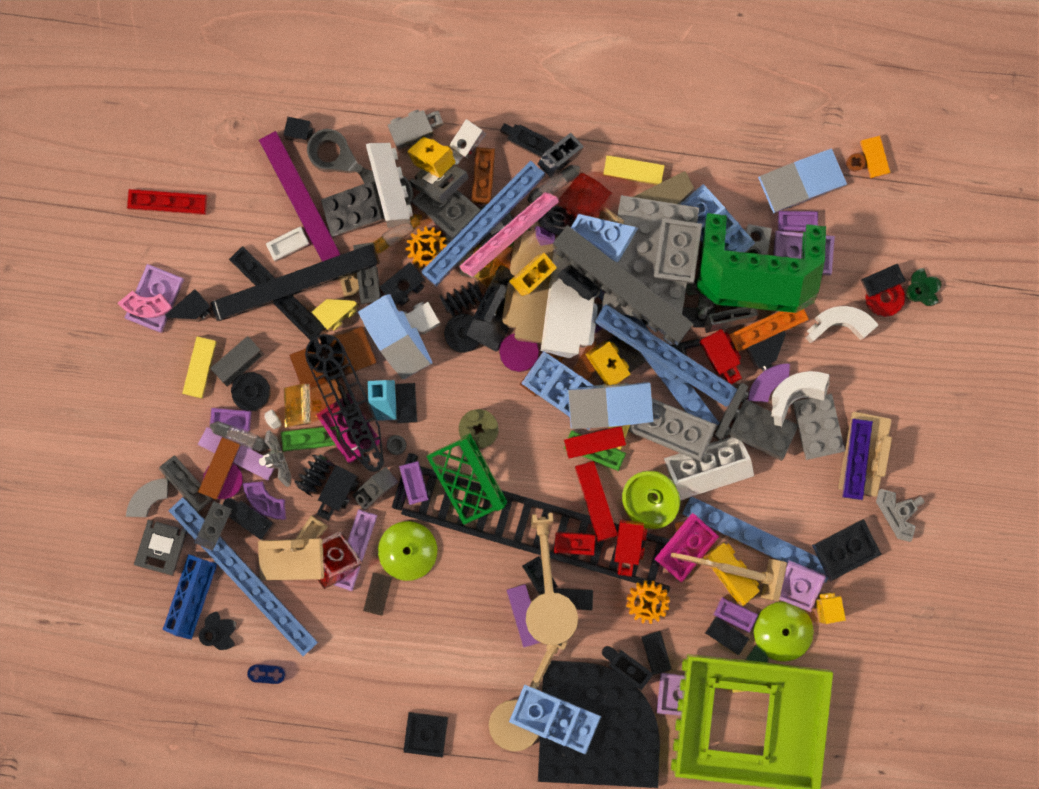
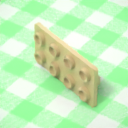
(878, 452)
(291, 559)

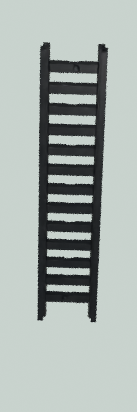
(516, 543)

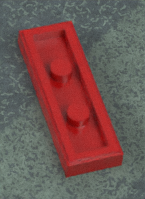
(594, 442)

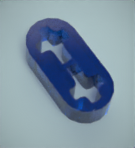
(267, 669)

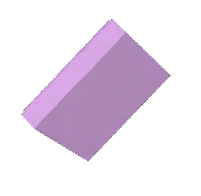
(801, 585)
(669, 693)

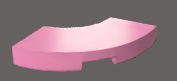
(145, 307)

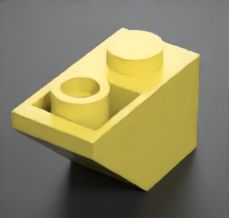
(333, 311)

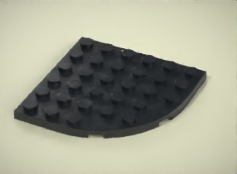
(625, 741)

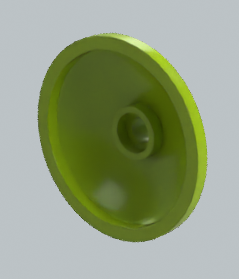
(643, 506)
(422, 547)
(769, 629)

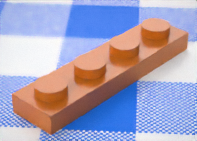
(766, 328)

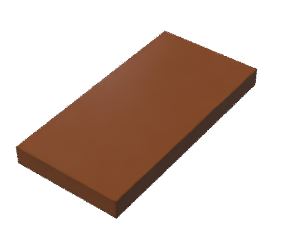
(356, 347)

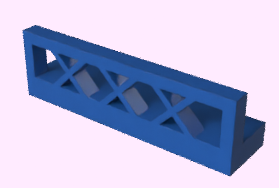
(192, 598)

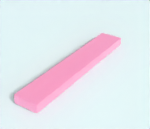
(509, 234)

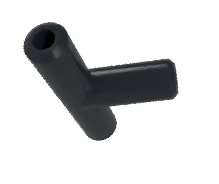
(686, 345)

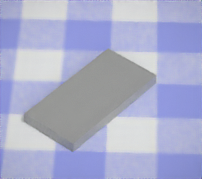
(676, 430)

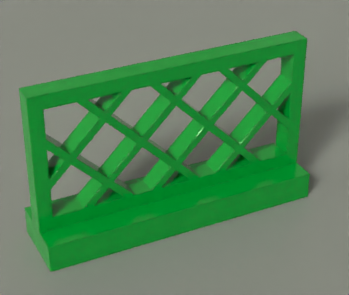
(483, 476)

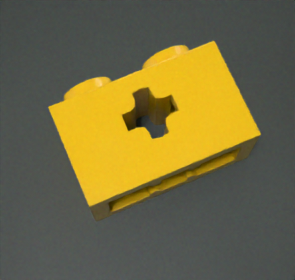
(432, 156)
(533, 274)
(599, 359)
(830, 608)

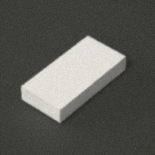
(287, 244)

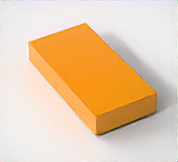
(875, 157)

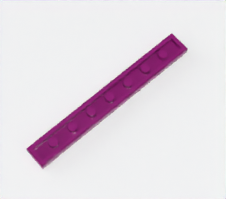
(299, 196)

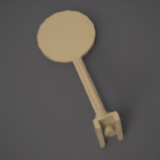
(771, 579)
(551, 615)
(507, 734)

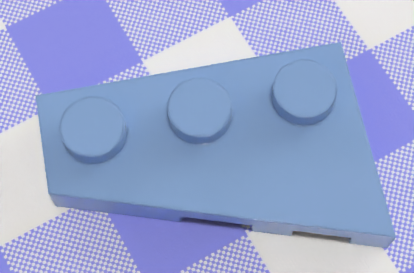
(605, 235)

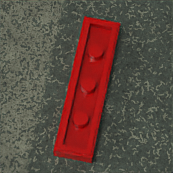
(167, 202)
(596, 501)

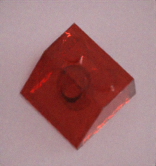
(584, 196)
(338, 559)

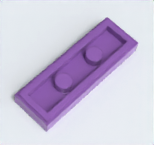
(520, 603)

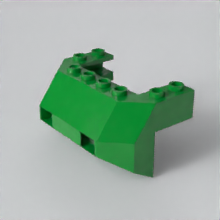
(760, 279)

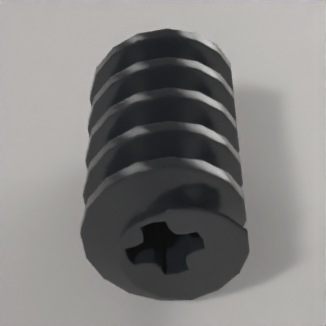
(462, 298)
(314, 474)

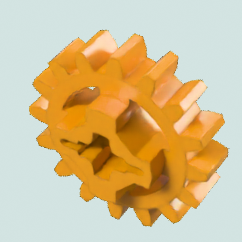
(432, 242)
(644, 609)

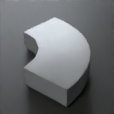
(146, 497)

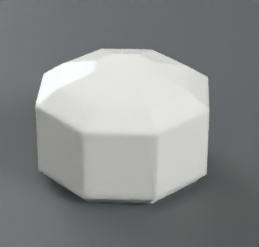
(272, 419)

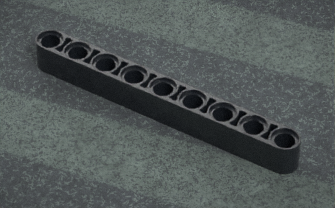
(295, 282)

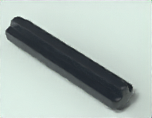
(400, 495)

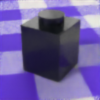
(298, 130)

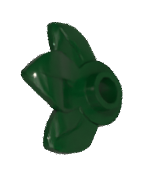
(925, 286)

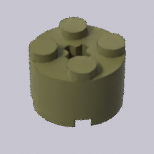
(489, 425)

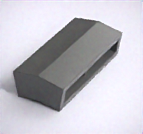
(730, 318)
(237, 361)

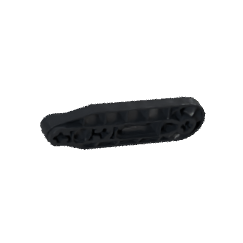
(352, 411)

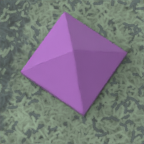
(543, 236)

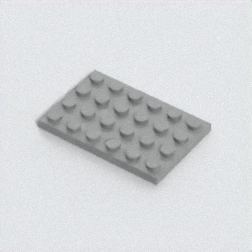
(642, 250)

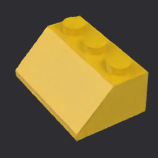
(740, 587)

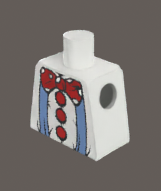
(471, 135)

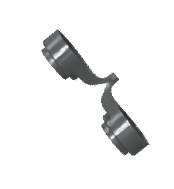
(346, 161)

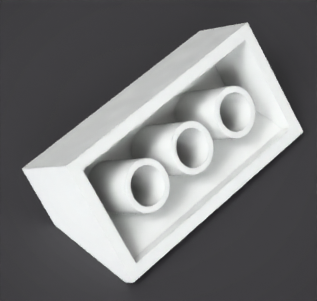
(388, 184)
(722, 465)

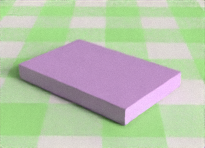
(790, 245)
(151, 284)

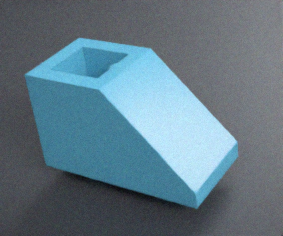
(382, 399)

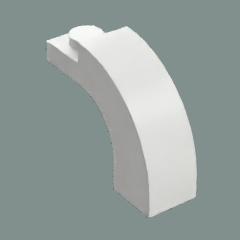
(855, 319)
(798, 386)

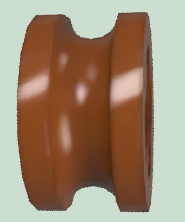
(855, 156)

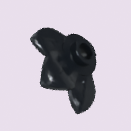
(220, 630)

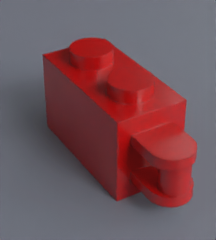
(722, 355)
(629, 545)

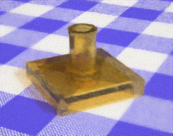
(299, 405)

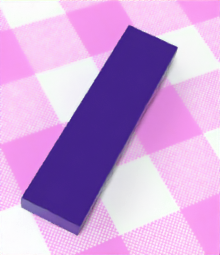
(857, 459)

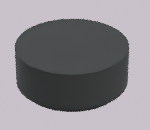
(396, 445)

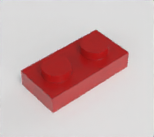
(574, 543)

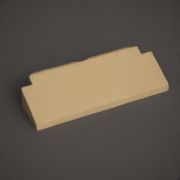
(527, 311)

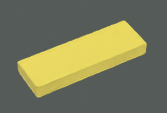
(633, 170)
(199, 367)

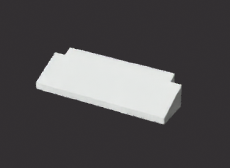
(568, 316)

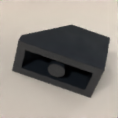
(191, 308)
(766, 351)

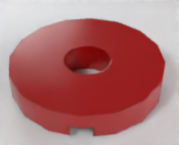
(887, 309)

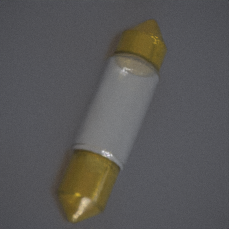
(396, 234)

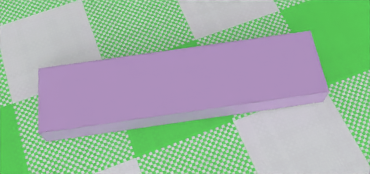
(245, 457)
(359, 541)

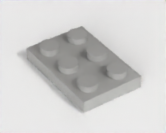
(677, 250)
(818, 427)

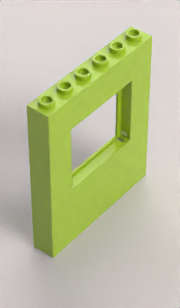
(793, 728)

